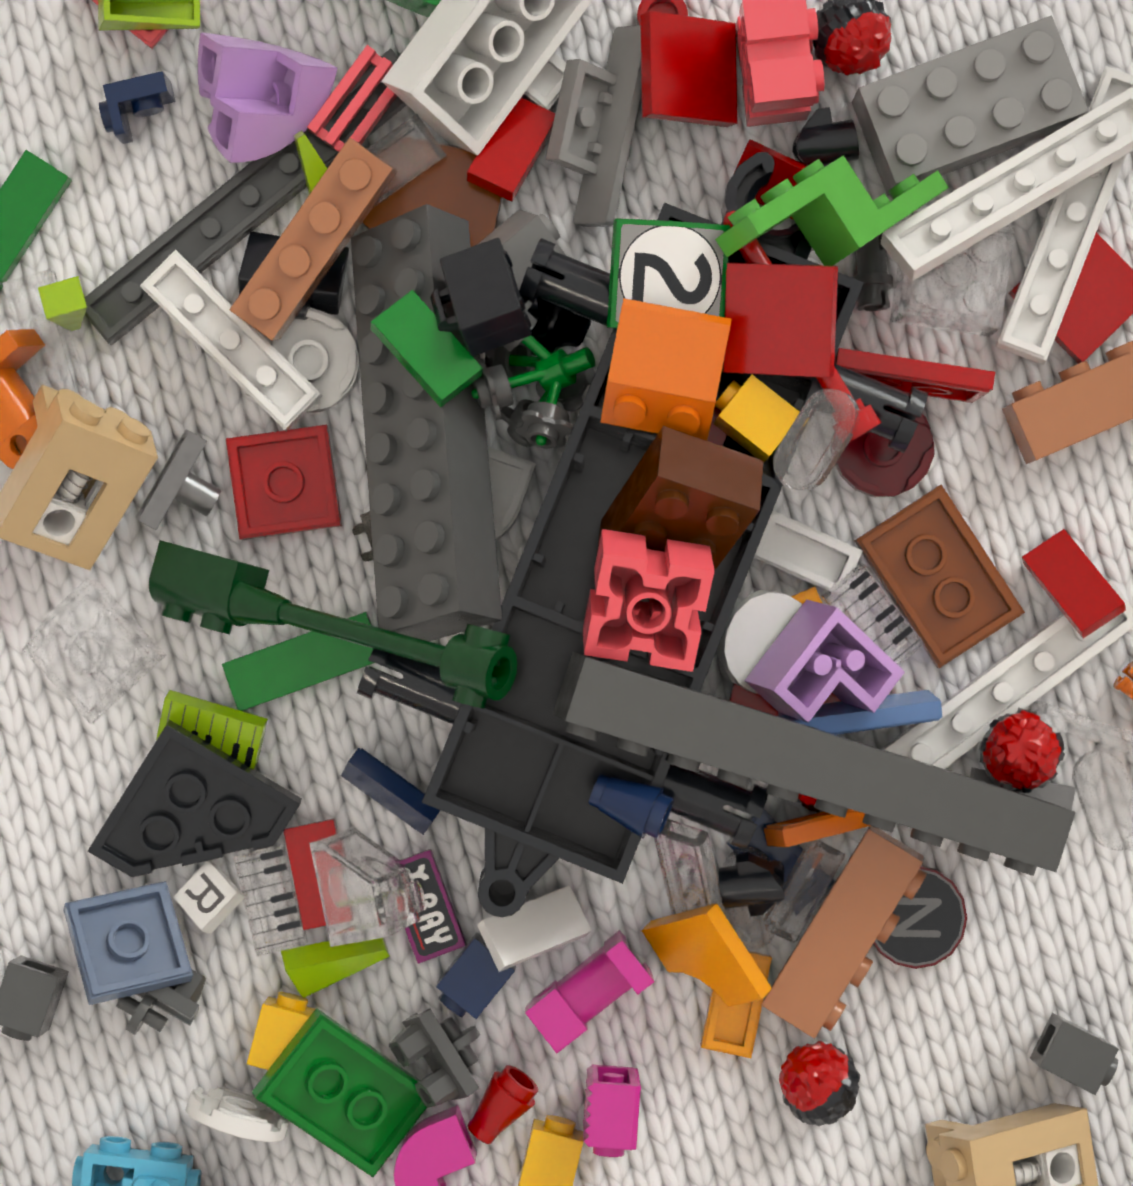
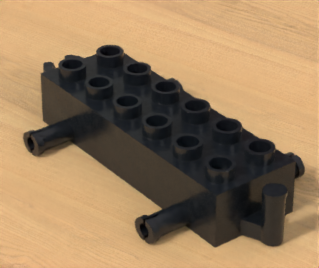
(514, 760)

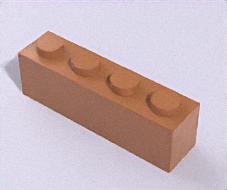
(313, 240)
(1075, 408)
(843, 932)

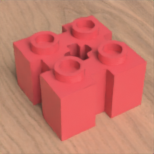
(777, 60)
(668, 624)

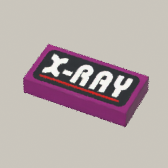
(439, 927)

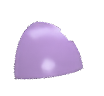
(259, 94)

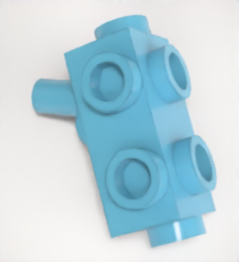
(159, 1167)

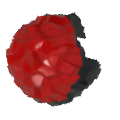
(852, 35)
(1021, 751)
(819, 1083)

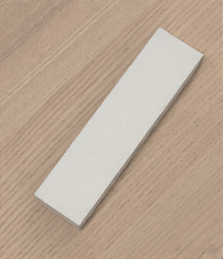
(231, 341)

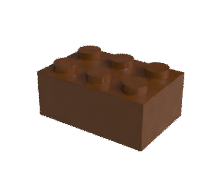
(688, 494)

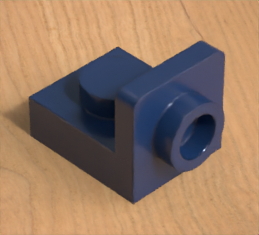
(139, 95)

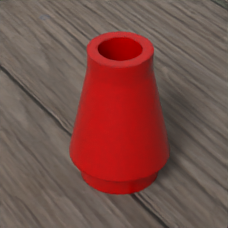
(504, 1101)

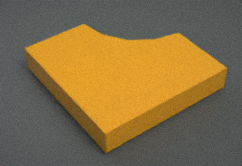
(709, 949)

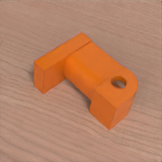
(16, 400)

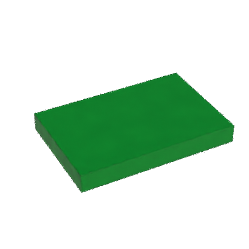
(342, 1093)

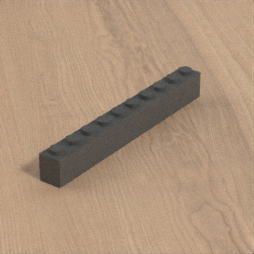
(810, 762)

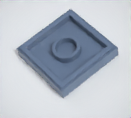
(127, 942)

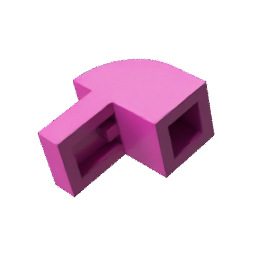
(434, 1150)

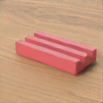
(340, 93)

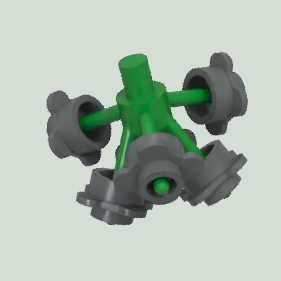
(559, 378)

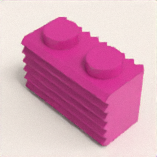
(611, 1109)

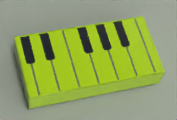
(221, 726)

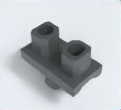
(175, 1000)
(444, 1050)

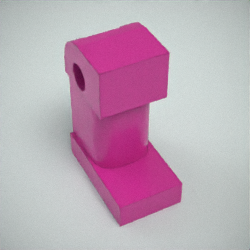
(569, 1004)

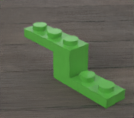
(829, 210)

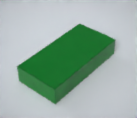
(428, 354)

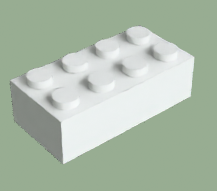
(478, 62)

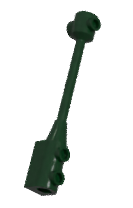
(235, 594)

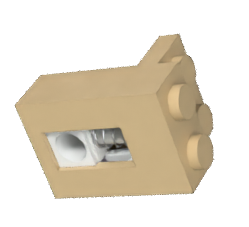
(78, 463)
(1048, 1140)

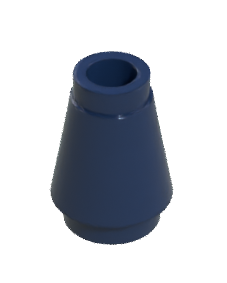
(632, 804)

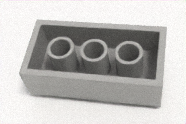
(969, 104)

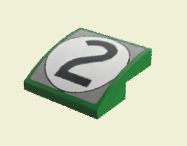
(667, 266)

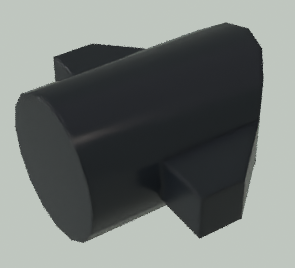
(826, 139)
(751, 883)

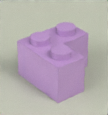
(821, 656)

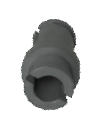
(872, 270)

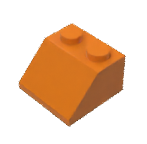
(665, 369)

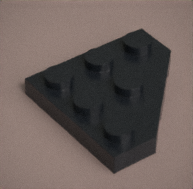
(191, 808)

